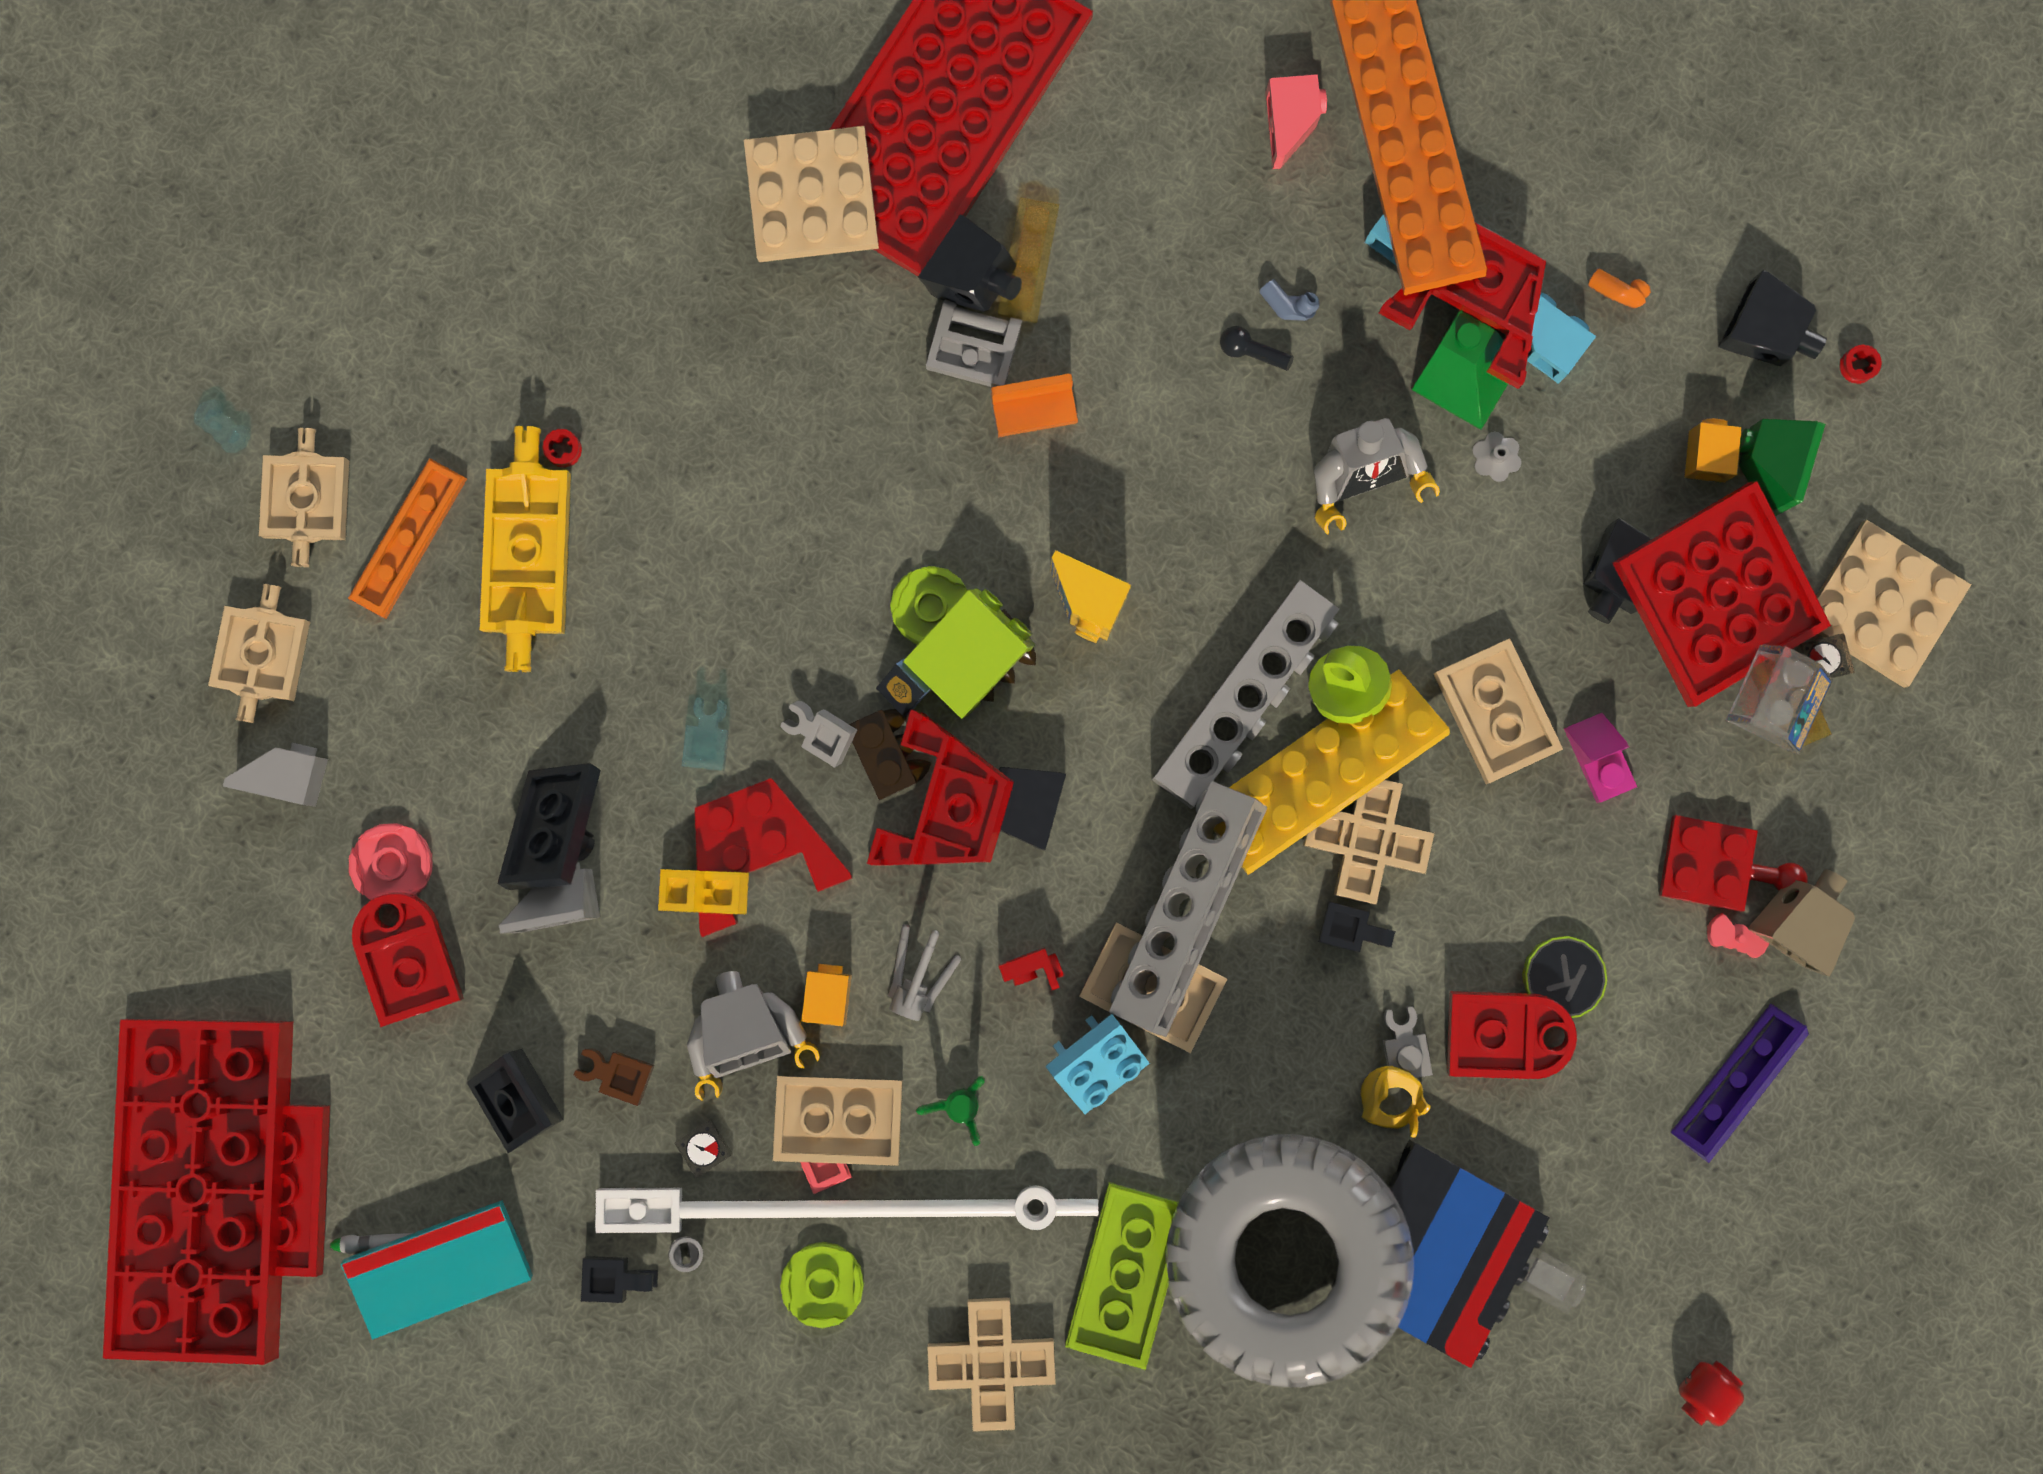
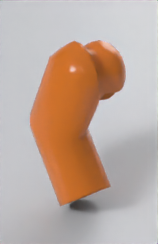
(1619, 291)

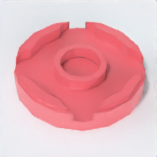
(405, 861)

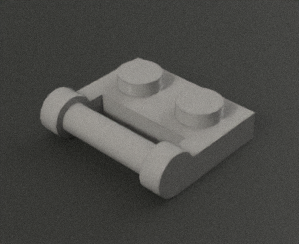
(969, 356)

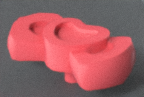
(1738, 936)

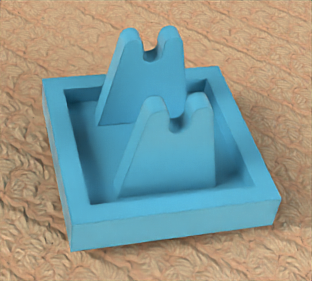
(1097, 1063)

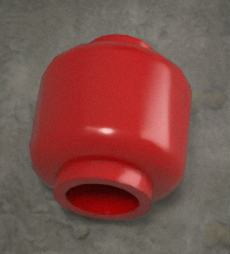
(1711, 1393)

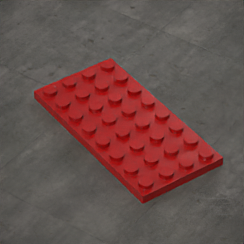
(949, 106)

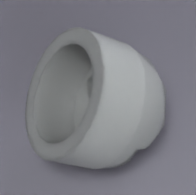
(694, 1251)

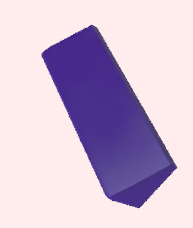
(1743, 1086)

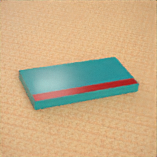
(437, 1269)

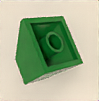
(1458, 368)
(1780, 459)

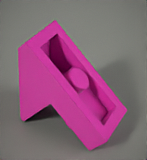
(1601, 757)

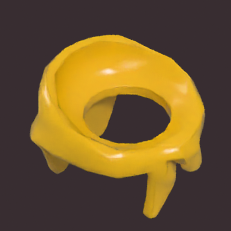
(1375, 1090)

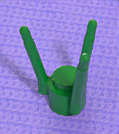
(960, 1107)

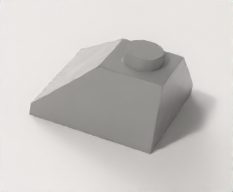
(555, 905)

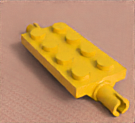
(525, 550)

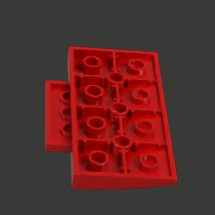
(209, 1191)

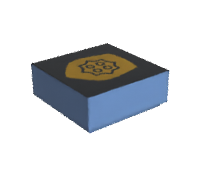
(903, 688)

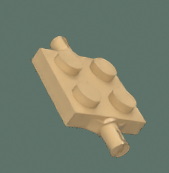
(304, 497)
(259, 653)

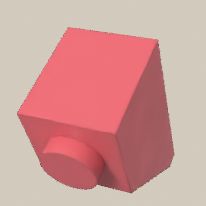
(1293, 113)

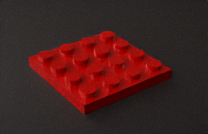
(1720, 592)

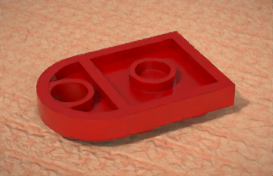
(404, 963)
(1504, 1035)

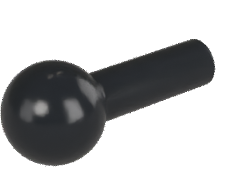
(1237, 342)

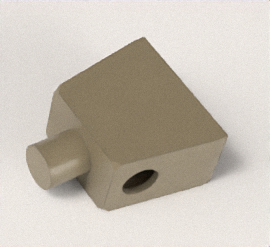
(1807, 923)

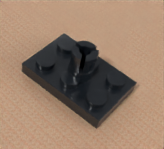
(550, 827)

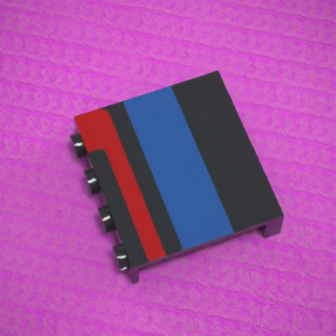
(1466, 1252)

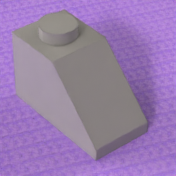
(283, 775)

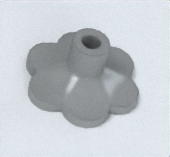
(1489, 461)

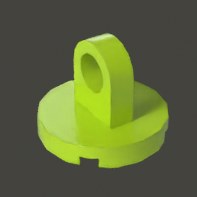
(1350, 684)

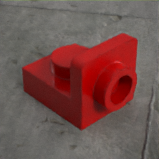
(1024, 968)

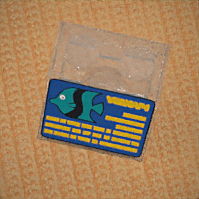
(1780, 696)

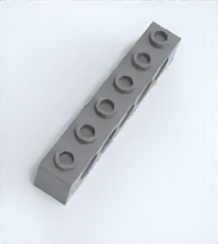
(1300, 606)
(1191, 932)

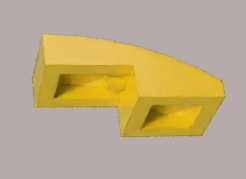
(703, 891)

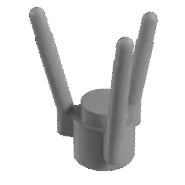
(910, 998)

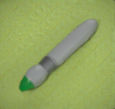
(352, 1243)

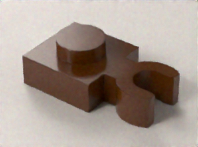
(621, 1076)

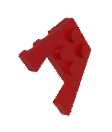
(1501, 299)
(960, 807)
(755, 831)

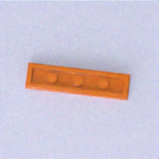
(407, 538)

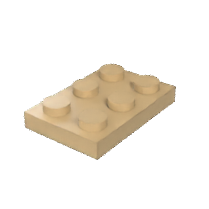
(1498, 711)
(1195, 1006)
(837, 1120)

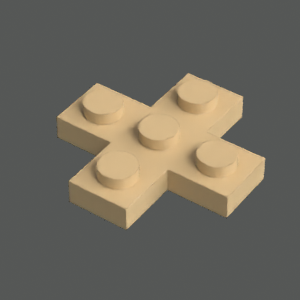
(1370, 842)
(991, 1364)

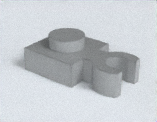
(824, 733)
(1405, 1049)

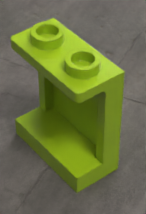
(969, 651)

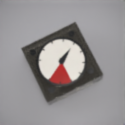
(1831, 653)
(703, 1148)

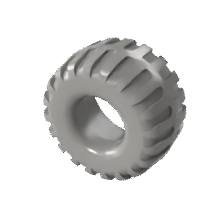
(1369, 1242)

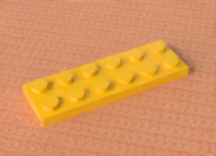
(1335, 768)

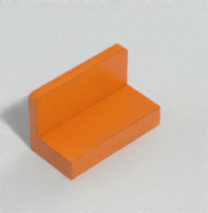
(1034, 405)

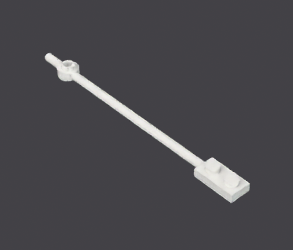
(663, 1209)

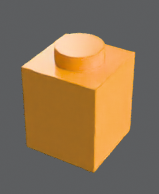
(1713, 451)
(826, 995)

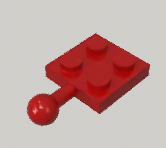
(1715, 863)

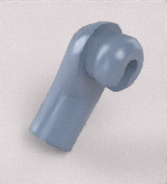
(1289, 307)

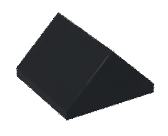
(514, 1099)

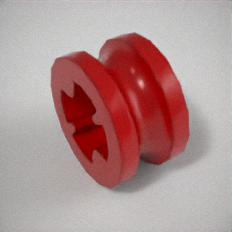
(1862, 352)
(567, 459)

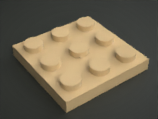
(811, 194)
(1889, 602)

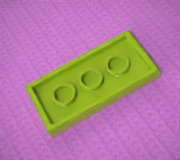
(1124, 1278)

